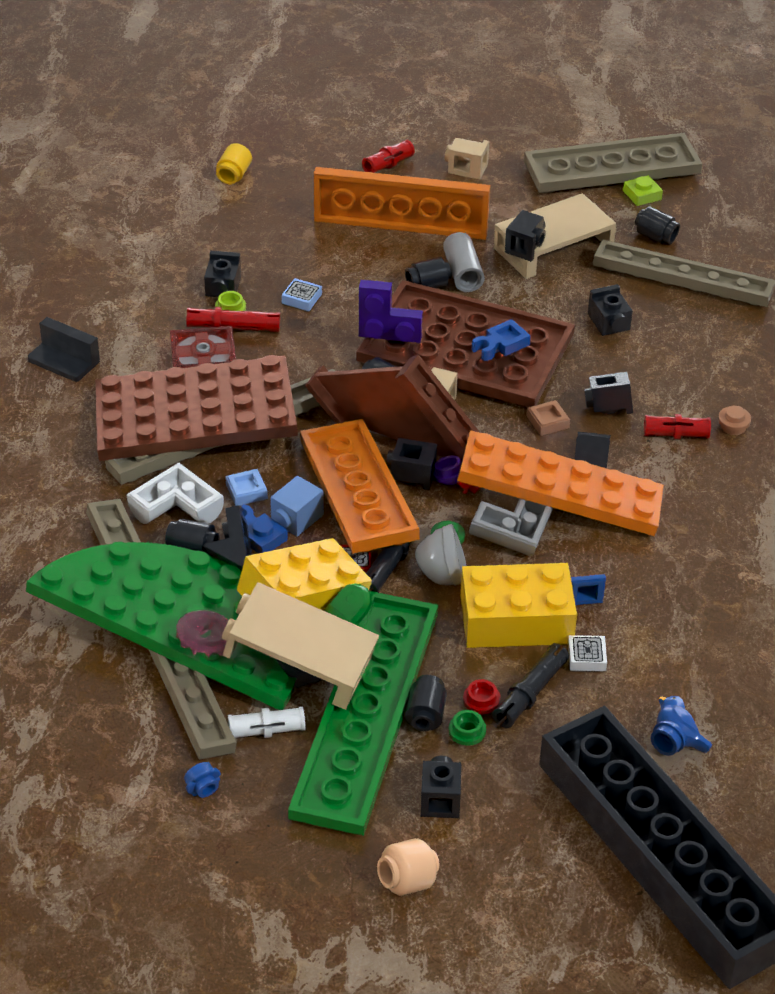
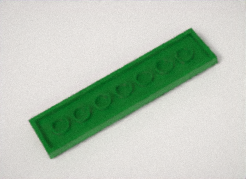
(356, 743)

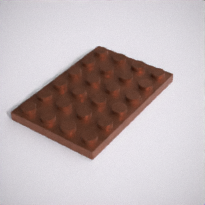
(447, 338)
(194, 407)

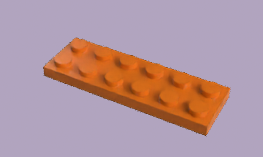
(401, 202)
(561, 483)
(359, 486)

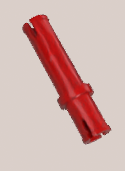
(237, 319)

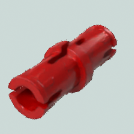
(378, 162)
(677, 426)

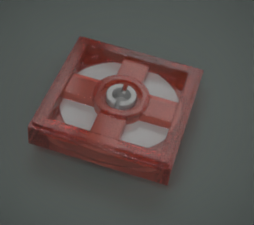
(202, 346)

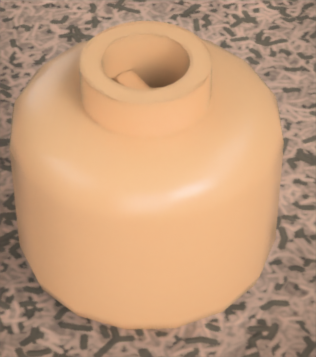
(408, 867)

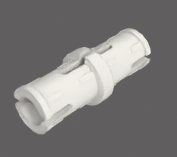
(267, 722)

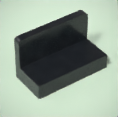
(65, 350)

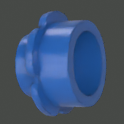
(202, 780)

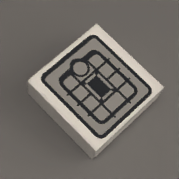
(587, 653)

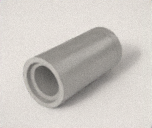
(463, 262)

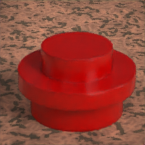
(481, 696)

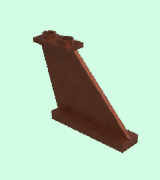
(395, 403)

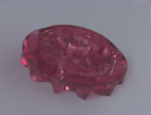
(196, 624)

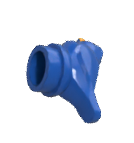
(676, 729)

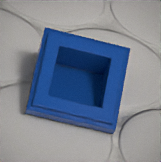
(588, 589)

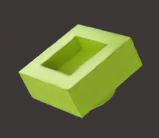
(642, 190)

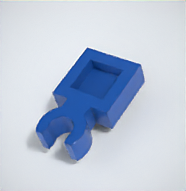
(502, 338)
(263, 531)

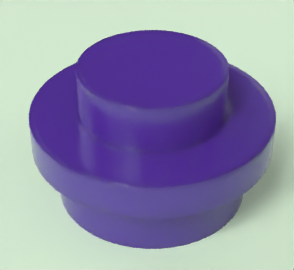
(447, 470)

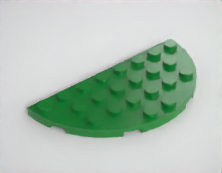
(142, 595)

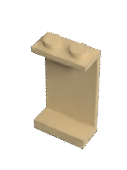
(565, 224)
(302, 638)

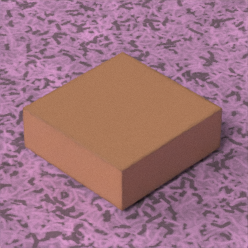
(548, 418)

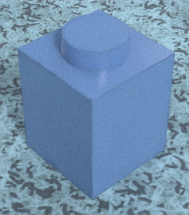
(297, 505)

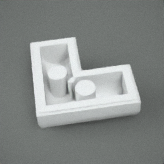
(173, 488)

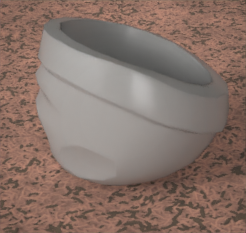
(441, 556)

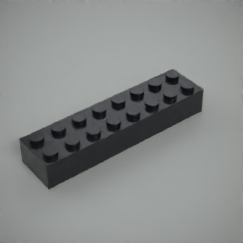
(665, 843)

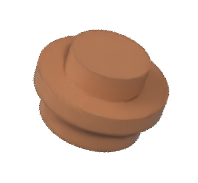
(734, 420)

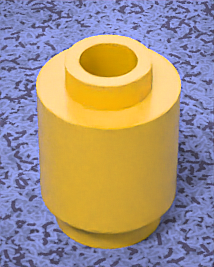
(233, 163)

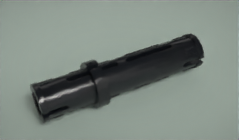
(385, 564)
(523, 693)

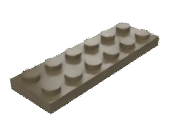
(612, 162)

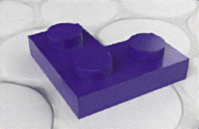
(382, 321)

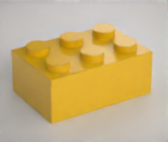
(304, 571)
(517, 605)

